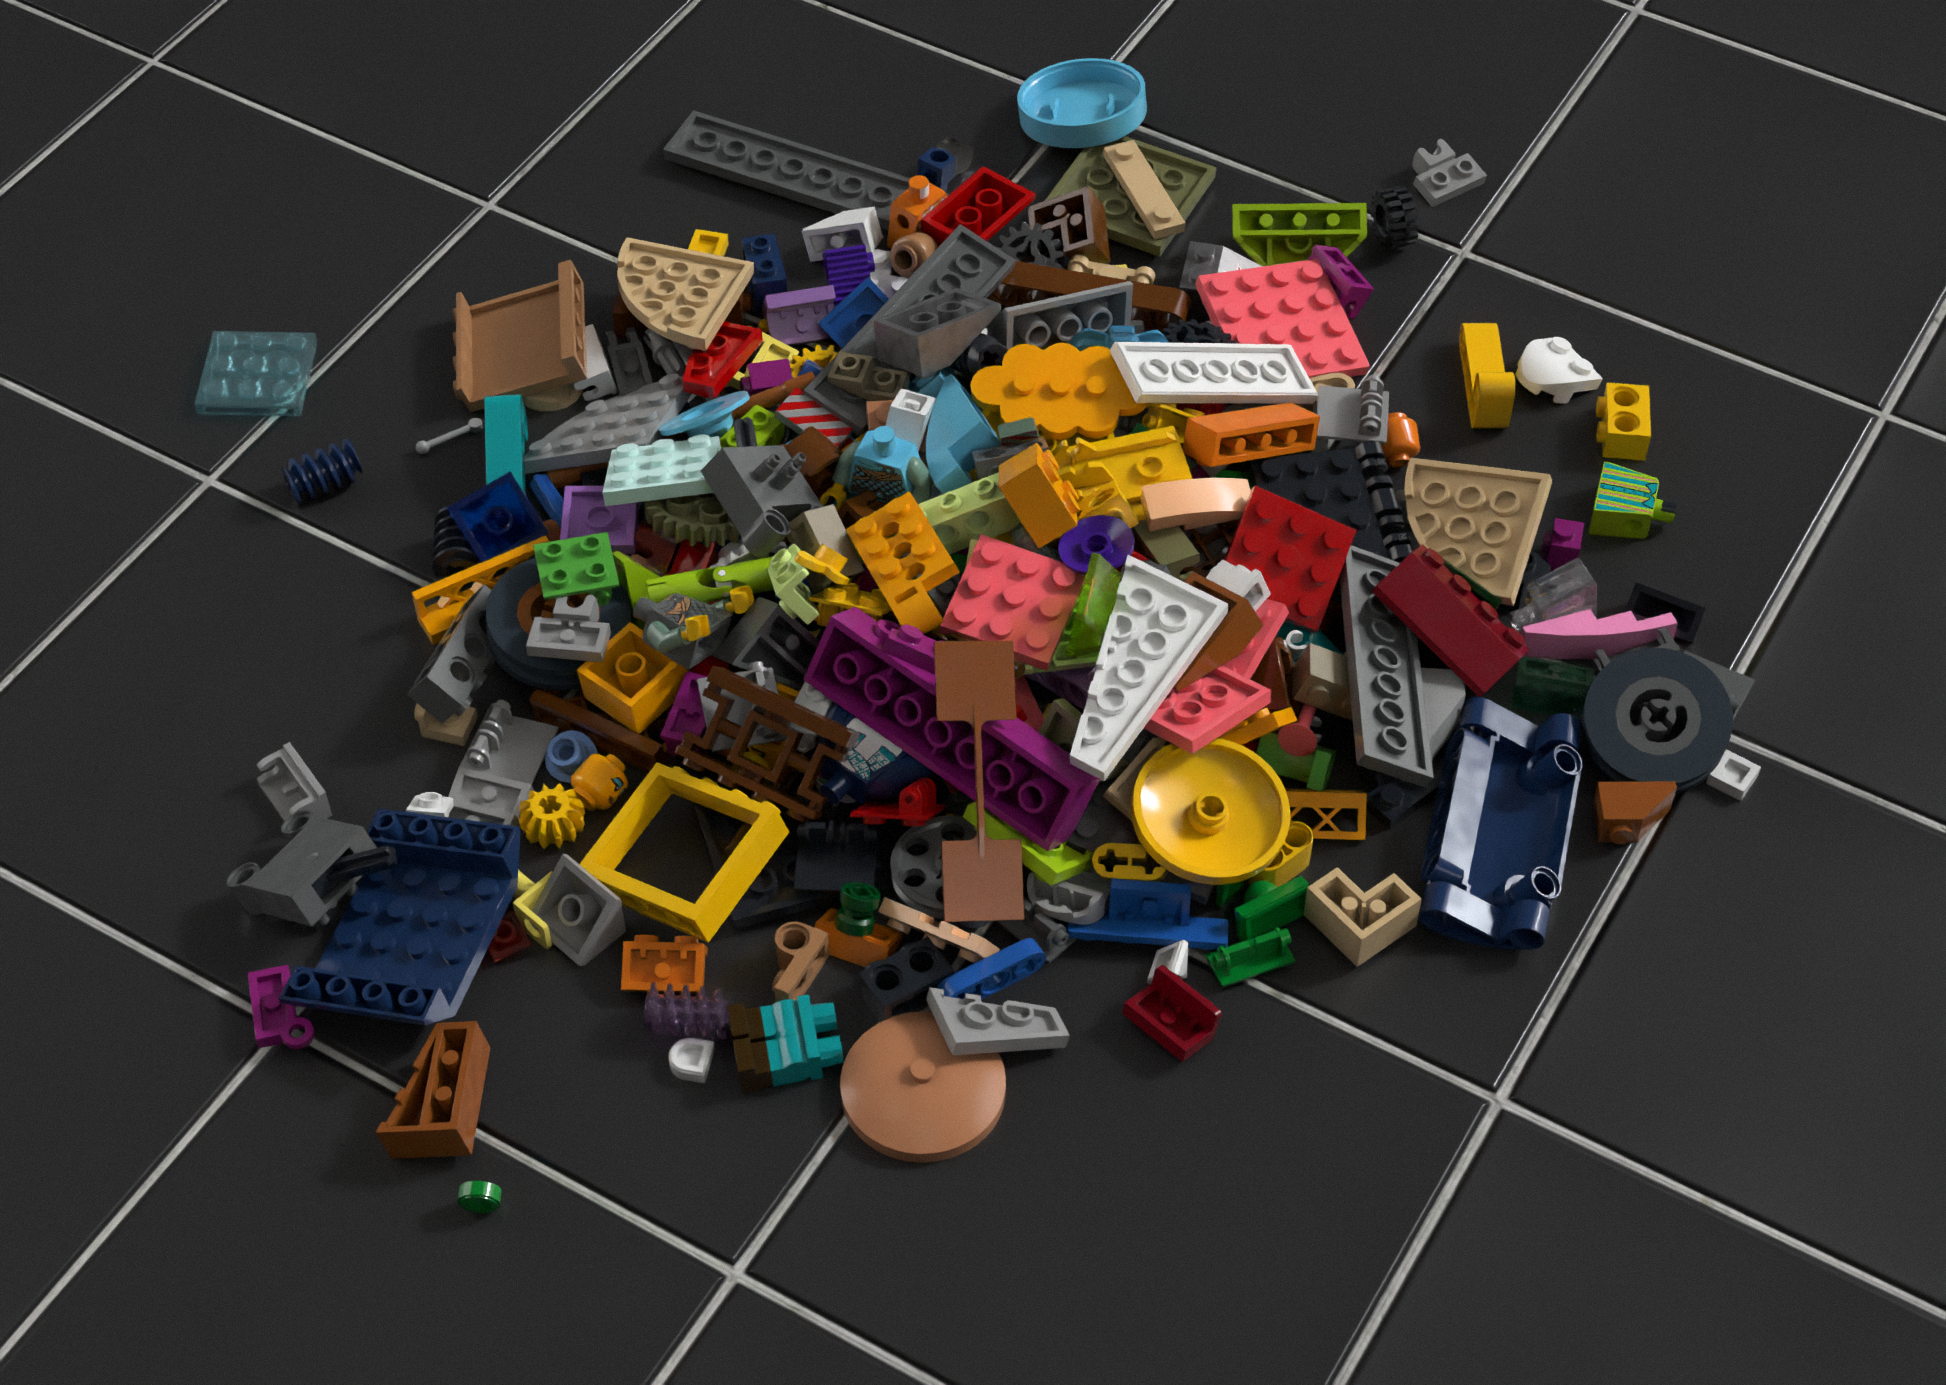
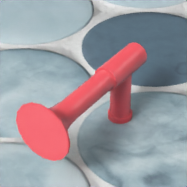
(1298, 738)

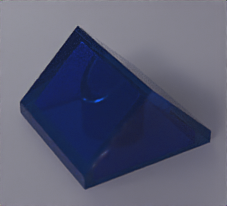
(497, 518)

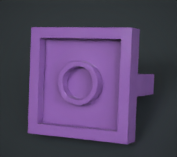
(795, 314)
(587, 515)

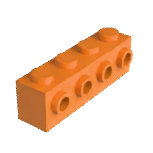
(1250, 434)

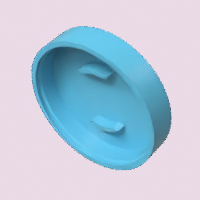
(1082, 103)

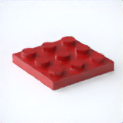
(1294, 551)

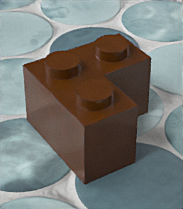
(1077, 222)

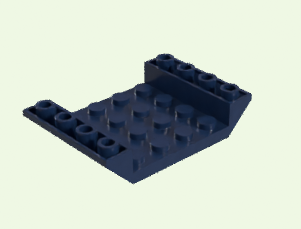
(416, 927)

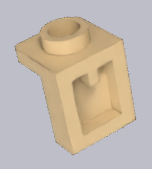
(453, 730)

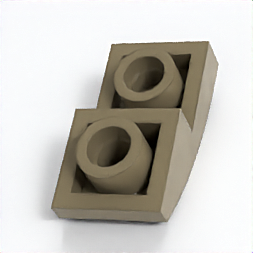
(860, 377)

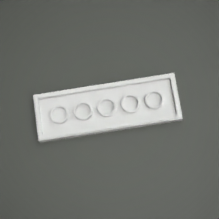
(1213, 373)

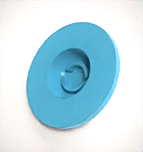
(708, 418)

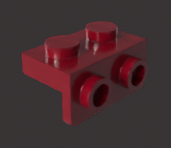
(1173, 1014)

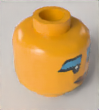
(599, 781)

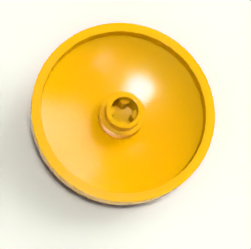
(1210, 812)

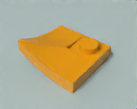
(1259, 725)

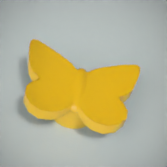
(825, 562)

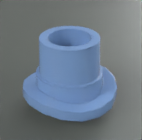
(567, 753)

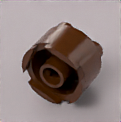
(820, 462)

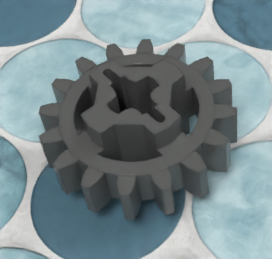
(1032, 245)

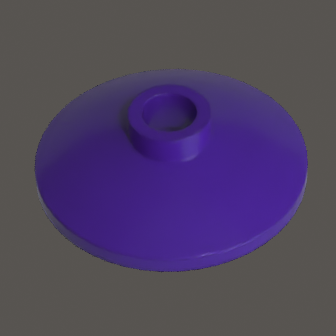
(1099, 535)

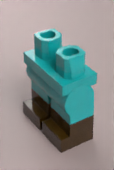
(780, 1042)

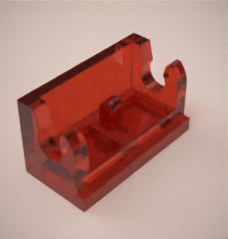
(655, 547)

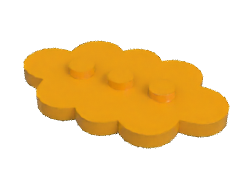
(1057, 388)

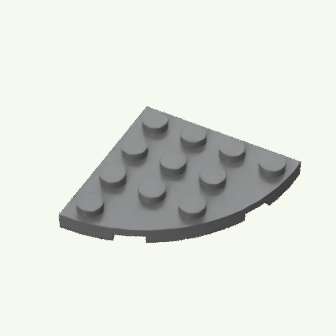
(607, 425)

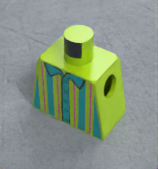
(1628, 504)

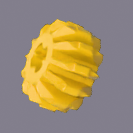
(551, 816)

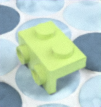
(788, 585)

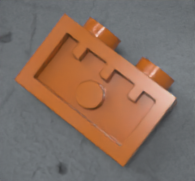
(664, 963)

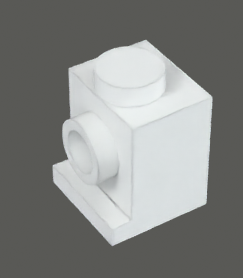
(1241, 581)

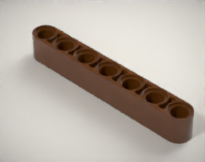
(1034, 282)

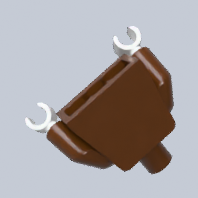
(1276, 674)

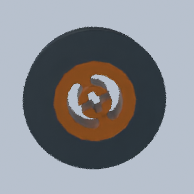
(509, 618)

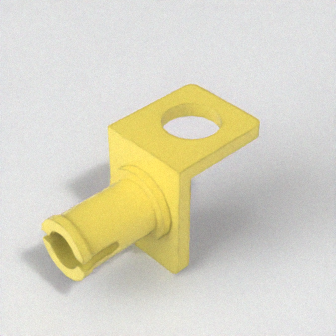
(526, 898)

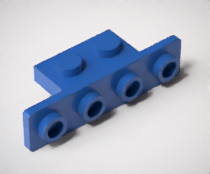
(1152, 915)

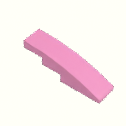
(1582, 634)

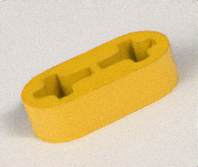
(1128, 853)

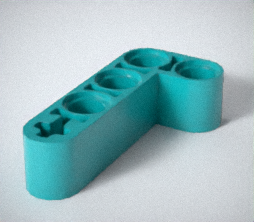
(505, 437)

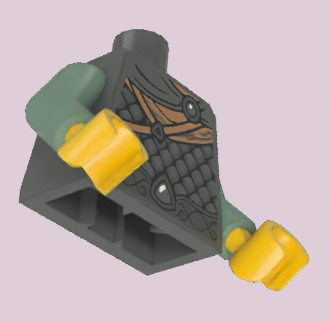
(687, 627)

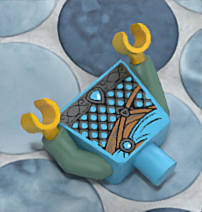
(881, 465)

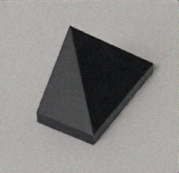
(1651, 602)

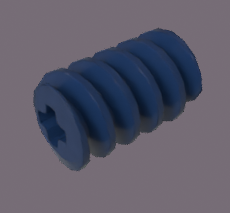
(321, 470)

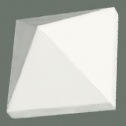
(1172, 957)

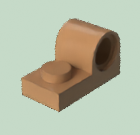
(799, 965)

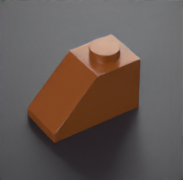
(1630, 809)

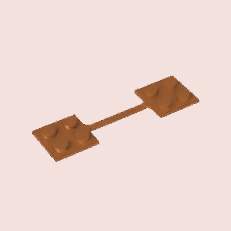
(978, 874)

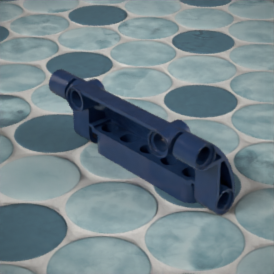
(1500, 827)

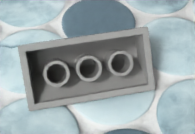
(1064, 316)

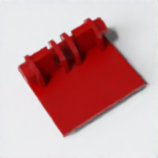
(914, 806)

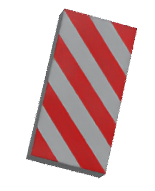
(802, 412)

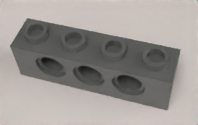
(456, 662)

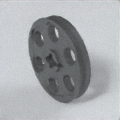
(928, 865)

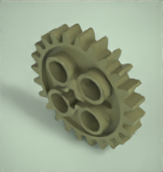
(693, 519)

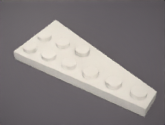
(1144, 652)

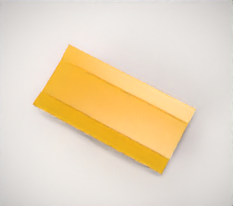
(1128, 460)

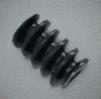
(981, 353)
(450, 546)

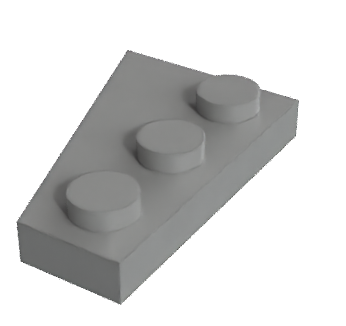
(989, 1028)

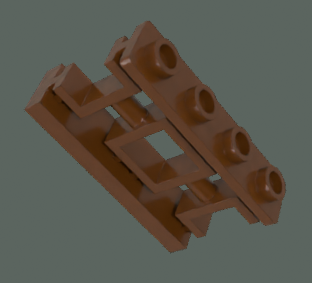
(778, 717)

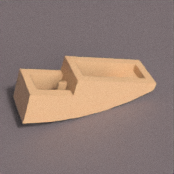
(1193, 502)

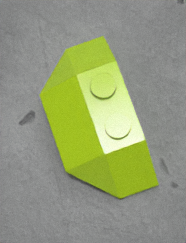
(1289, 231)

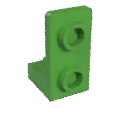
(1313, 768)

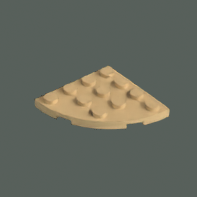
(680, 289)
(1477, 518)

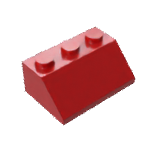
(979, 204)

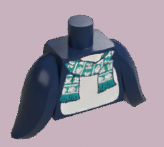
(873, 767)

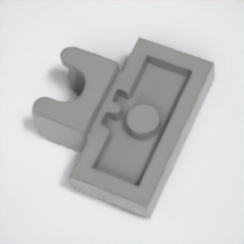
(1444, 176)
(571, 633)

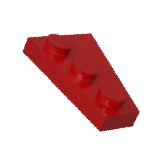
(712, 369)

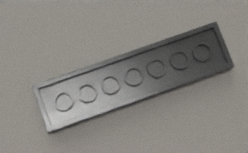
(783, 167)
(960, 263)
(1383, 676)

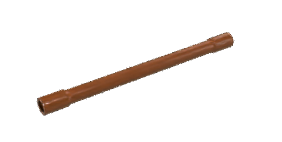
(765, 399)

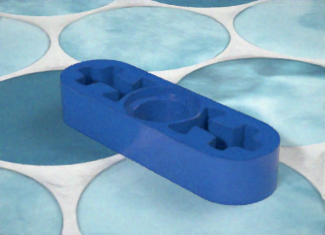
(996, 971)

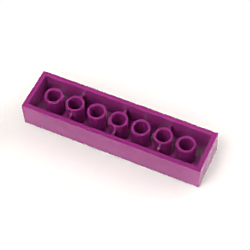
(1023, 772)

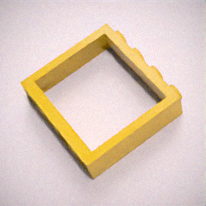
(730, 882)

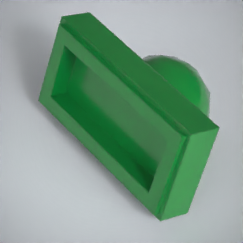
(1269, 907)

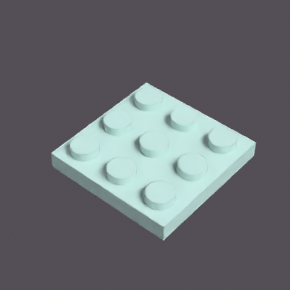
(659, 470)

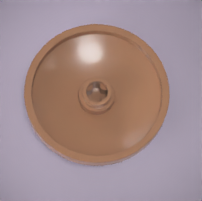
(915, 1096)

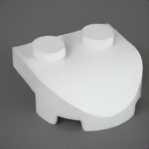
(1555, 369)

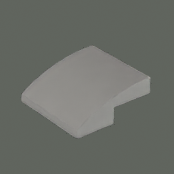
(487, 797)

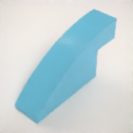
(952, 434)

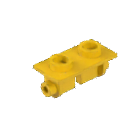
(1166, 415)

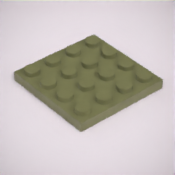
(1180, 176)

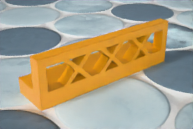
(439, 616)
(1331, 799)

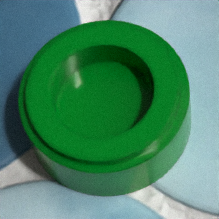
(479, 1196)

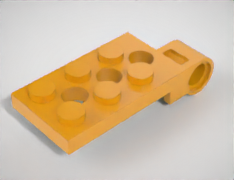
(894, 575)

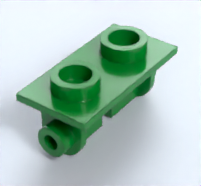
(1251, 957)

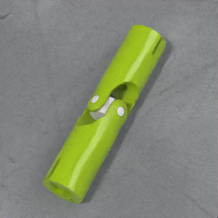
(691, 583)

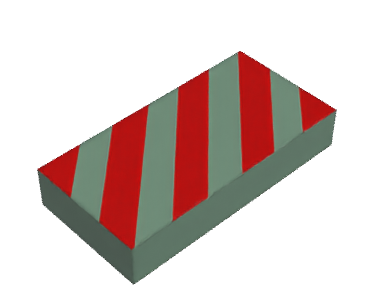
(1018, 431)

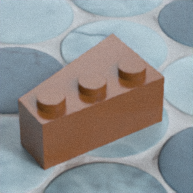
(443, 1097)

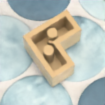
(1361, 921)

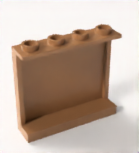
(521, 341)

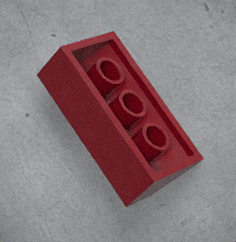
(1451, 619)

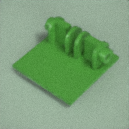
(577, 567)

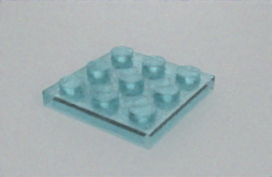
(256, 373)

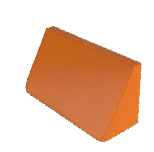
(859, 949)

